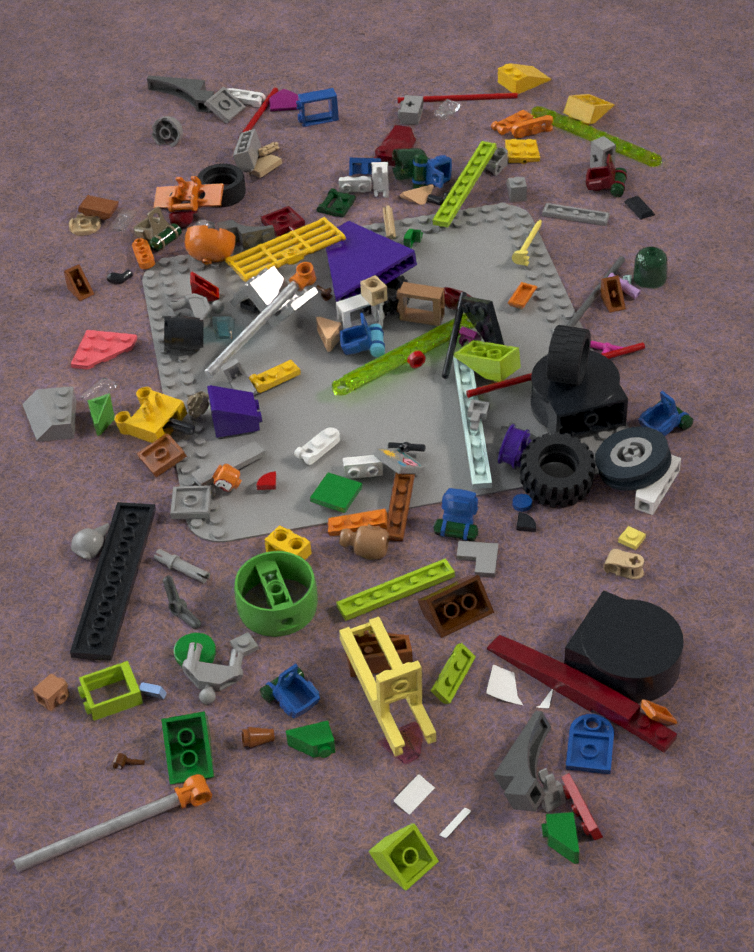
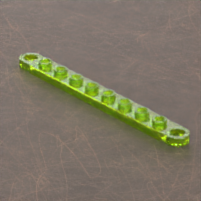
(589, 133)
(396, 357)

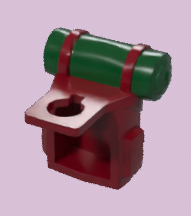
(607, 178)

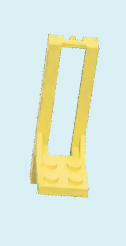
(390, 685)

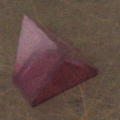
(413, 740)

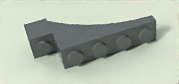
(188, 89)
(519, 768)

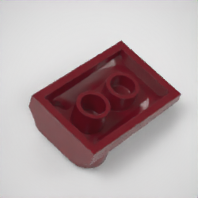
(397, 138)

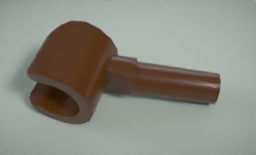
(325, 293)
(121, 759)

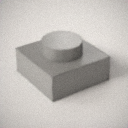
(244, 643)

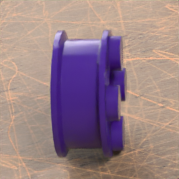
(513, 446)

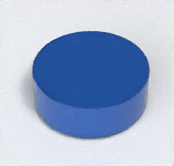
(522, 502)

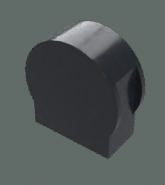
(581, 409)
(628, 647)

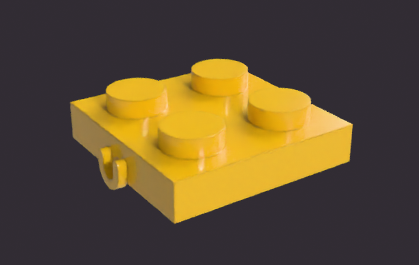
(522, 150)

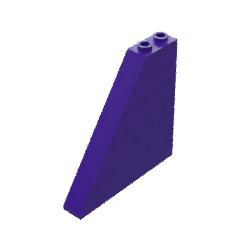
(365, 256)

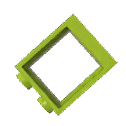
(106, 677)

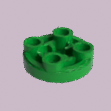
(182, 646)

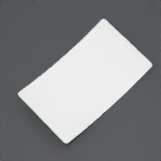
(503, 686)
(415, 793)

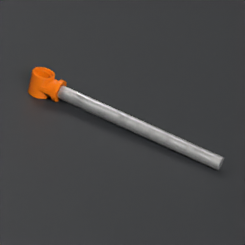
(303, 277)
(193, 791)

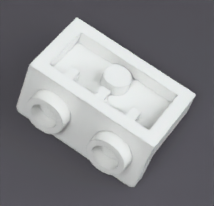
(355, 184)
(362, 467)

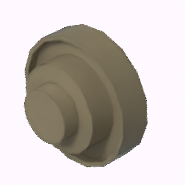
(198, 404)

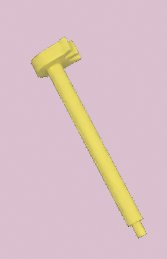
(519, 257)

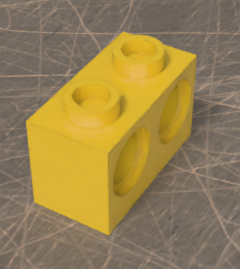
(287, 541)

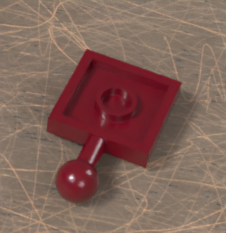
(283, 220)

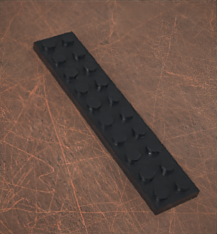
(113, 582)

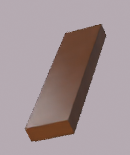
(399, 506)

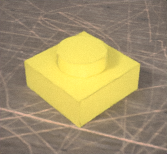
(632, 538)

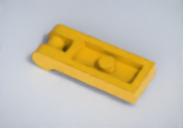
(274, 376)

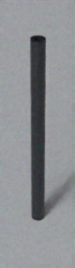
(453, 339)

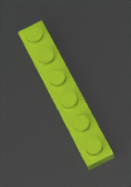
(395, 589)

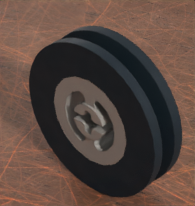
(637, 470)

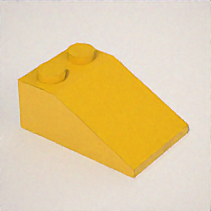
(520, 78)
(586, 108)

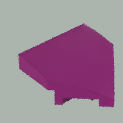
(283, 101)

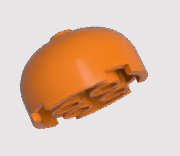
(209, 244)

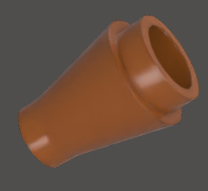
(257, 736)

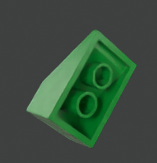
(188, 746)

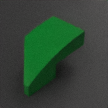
(412, 236)

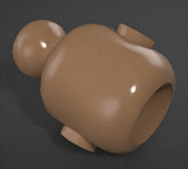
(368, 541)

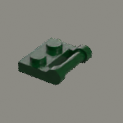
(340, 206)

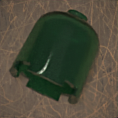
(404, 162)
(650, 267)

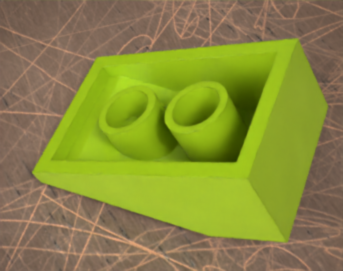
(490, 359)

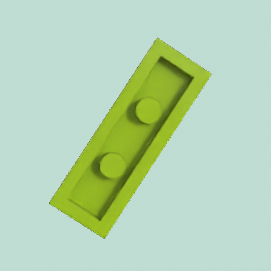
(453, 673)

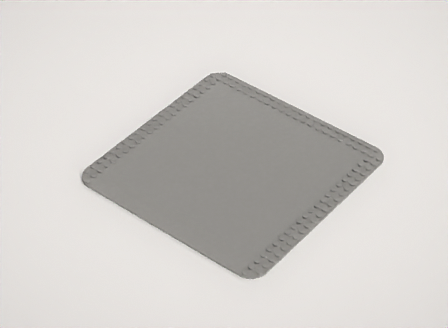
(396, 407)

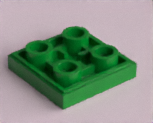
(336, 492)

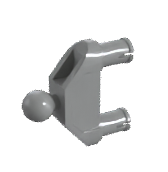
(198, 306)
(211, 676)

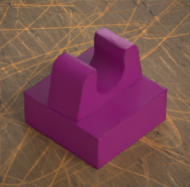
(468, 335)

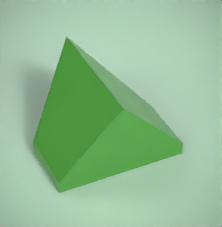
(101, 412)

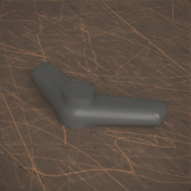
(178, 606)

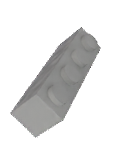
(247, 150)

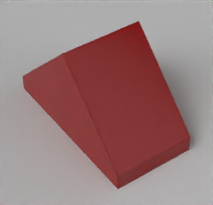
(203, 287)

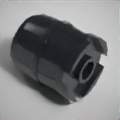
(183, 333)

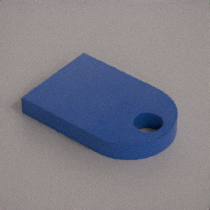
(590, 747)

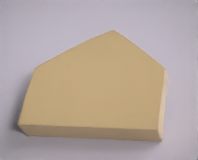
(265, 165)

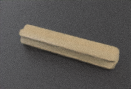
(389, 222)

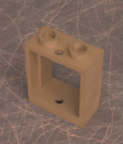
(421, 292)

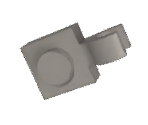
(477, 410)
(553, 790)

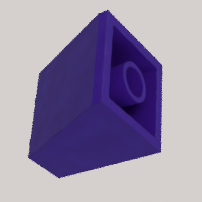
(233, 411)

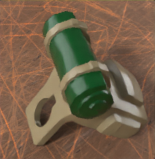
(157, 230)

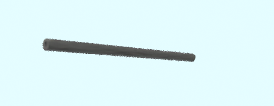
(594, 294)

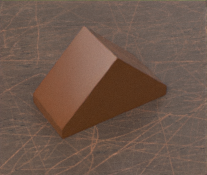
(78, 283)
(612, 294)

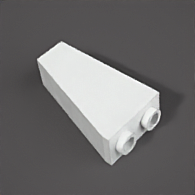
(649, 498)

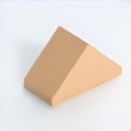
(329, 332)

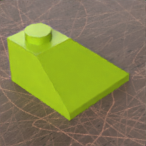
(404, 856)

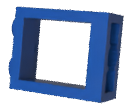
(326, 94)

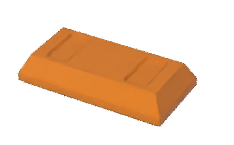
(522, 295)
(658, 712)

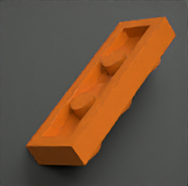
(354, 521)

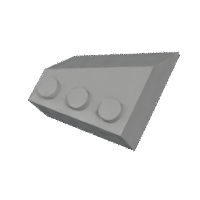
(52, 413)

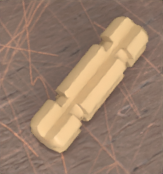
(268, 149)

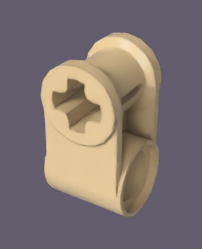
(623, 563)

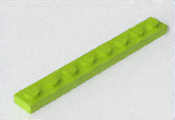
(464, 184)

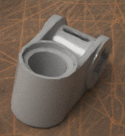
(498, 161)

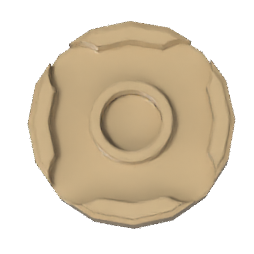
(84, 225)

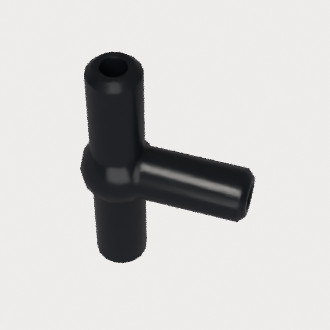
(406, 446)

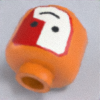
(227, 477)

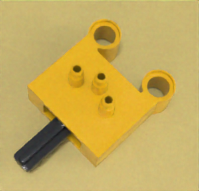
(155, 417)

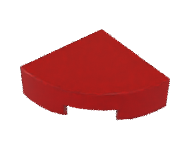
(267, 481)

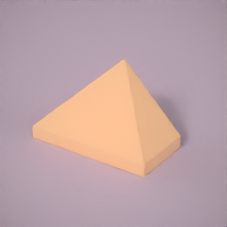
(418, 195)

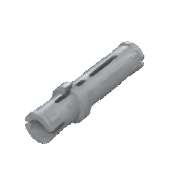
(174, 562)

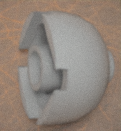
(166, 128)

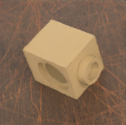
(373, 290)

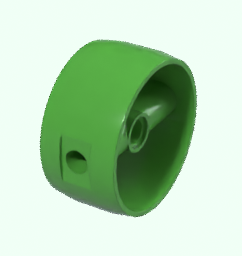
(270, 570)

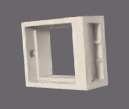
(354, 303)

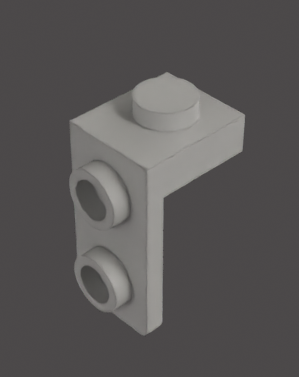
(237, 376)

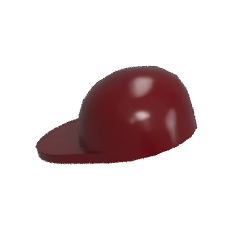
(182, 218)
(451, 297)

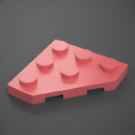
(101, 347)

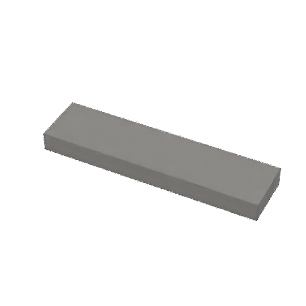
(576, 214)
(237, 459)

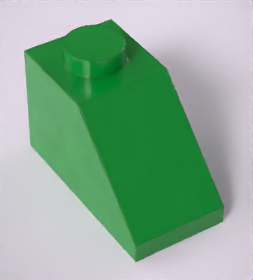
(312, 739)
(562, 835)

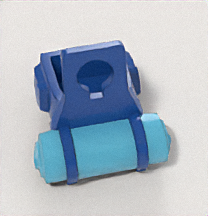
(363, 338)

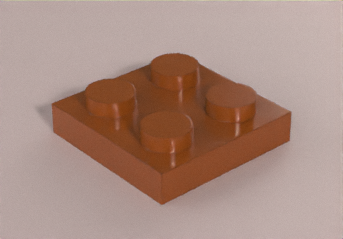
(161, 455)

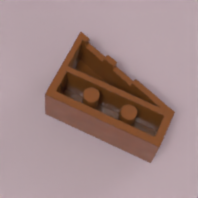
(374, 655)

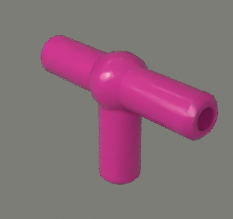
(606, 347)

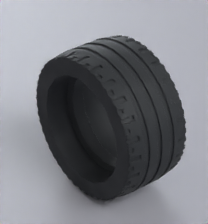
(225, 174)

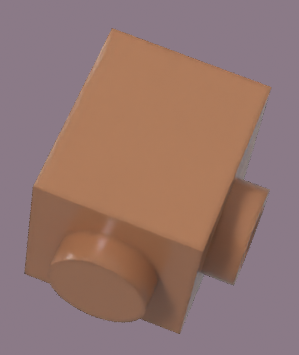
(51, 692)

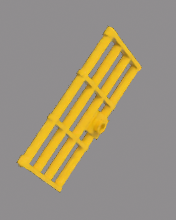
(290, 255)

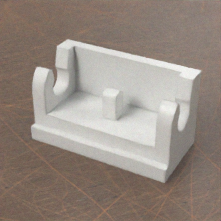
(380, 178)

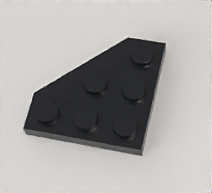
(483, 318)

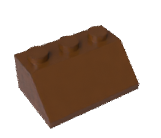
(456, 605)

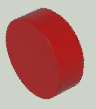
(416, 359)

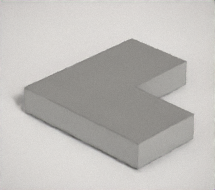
(483, 553)

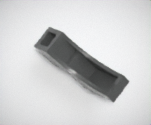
(248, 235)

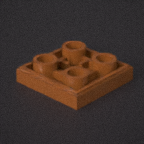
(98, 207)

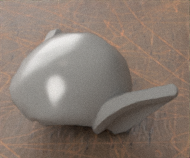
(89, 542)

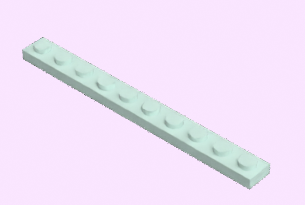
(474, 439)

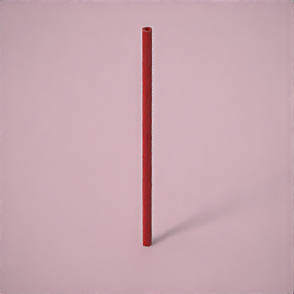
(527, 377)

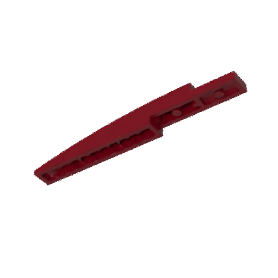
(584, 691)

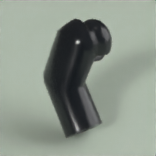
(437, 200)
(117, 278)

